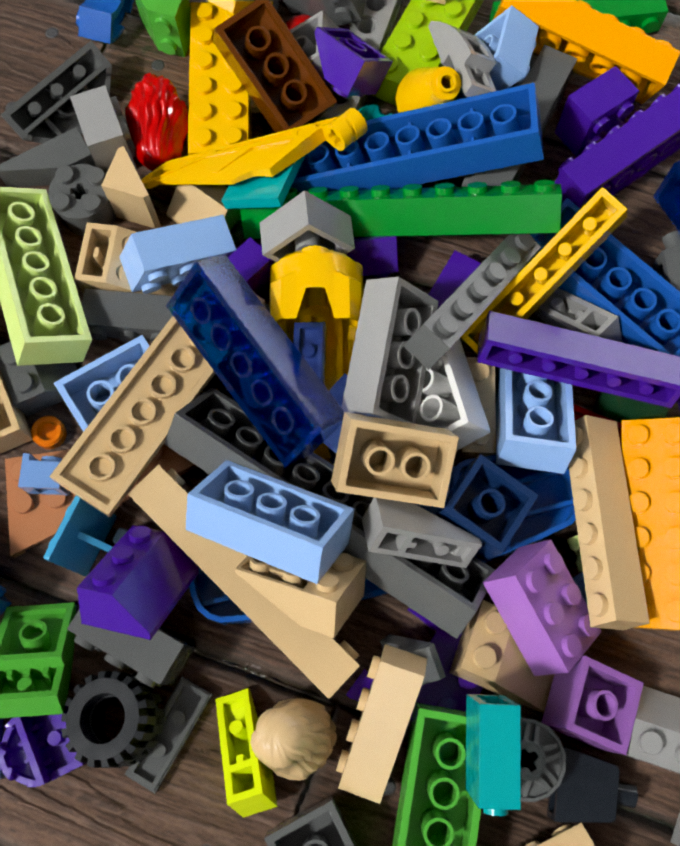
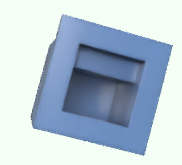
(35, 476)

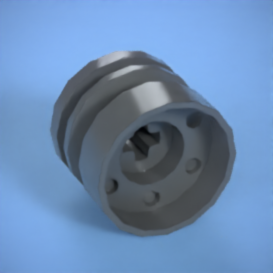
(546, 760)

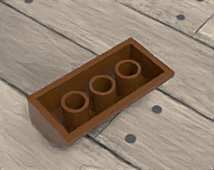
(273, 67)

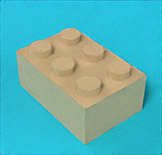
(394, 460)

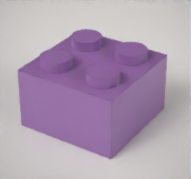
(594, 705)

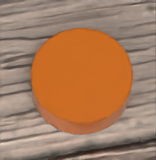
(48, 432)

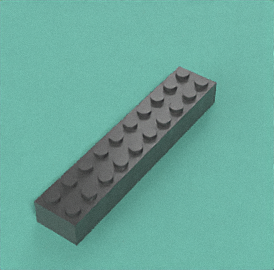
(219, 430)

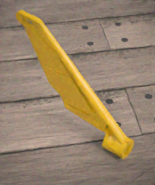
(259, 155)

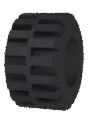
(86, 716)

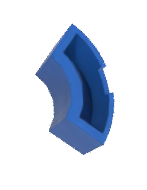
(102, 19)

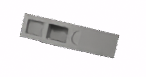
(466, 56)

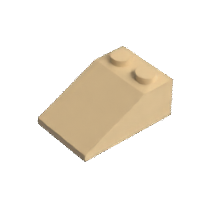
(493, 661)

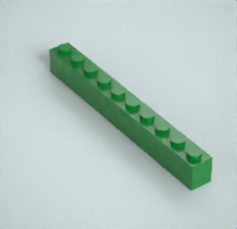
(436, 210)

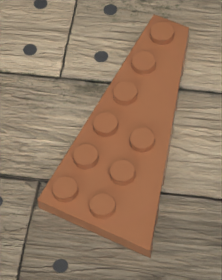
(38, 516)

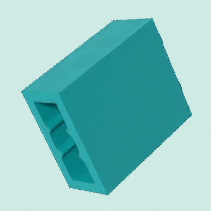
(493, 753)

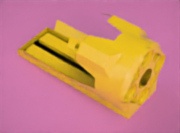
(320, 288)

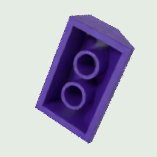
(136, 584)

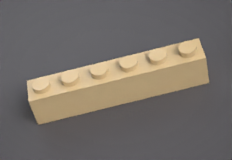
(606, 528)

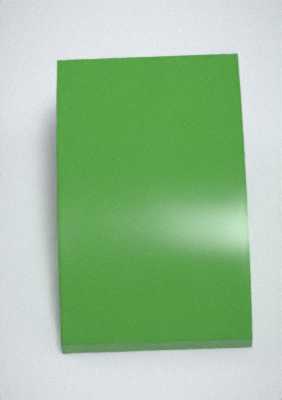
(35, 659)

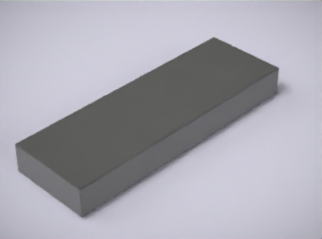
(180, 718)

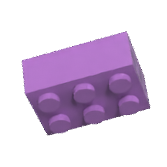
(542, 608)

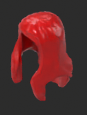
(156, 121)

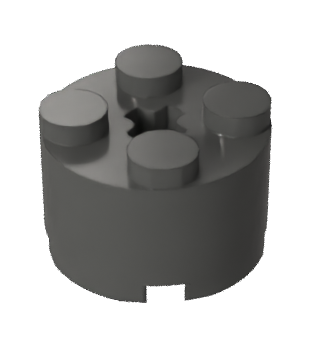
(80, 198)

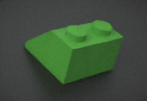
(167, 24)

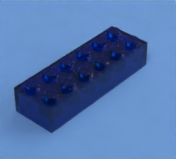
(255, 359)

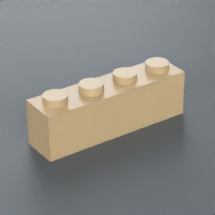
(382, 724)

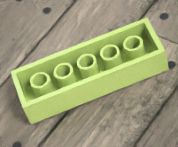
(37, 283)

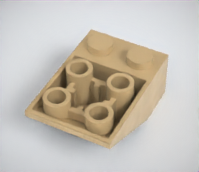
(100, 261)
(313, 606)

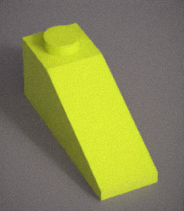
(247, 780)

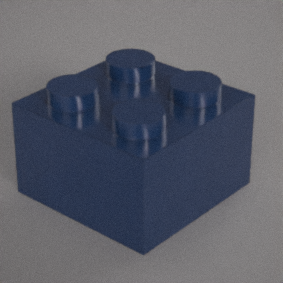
(488, 505)

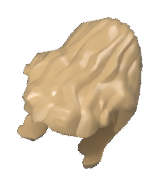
(294, 738)

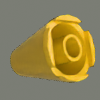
(427, 87)

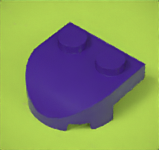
(35, 750)

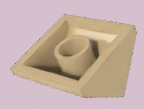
(128, 192)
(200, 202)

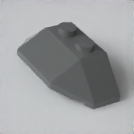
(47, 107)

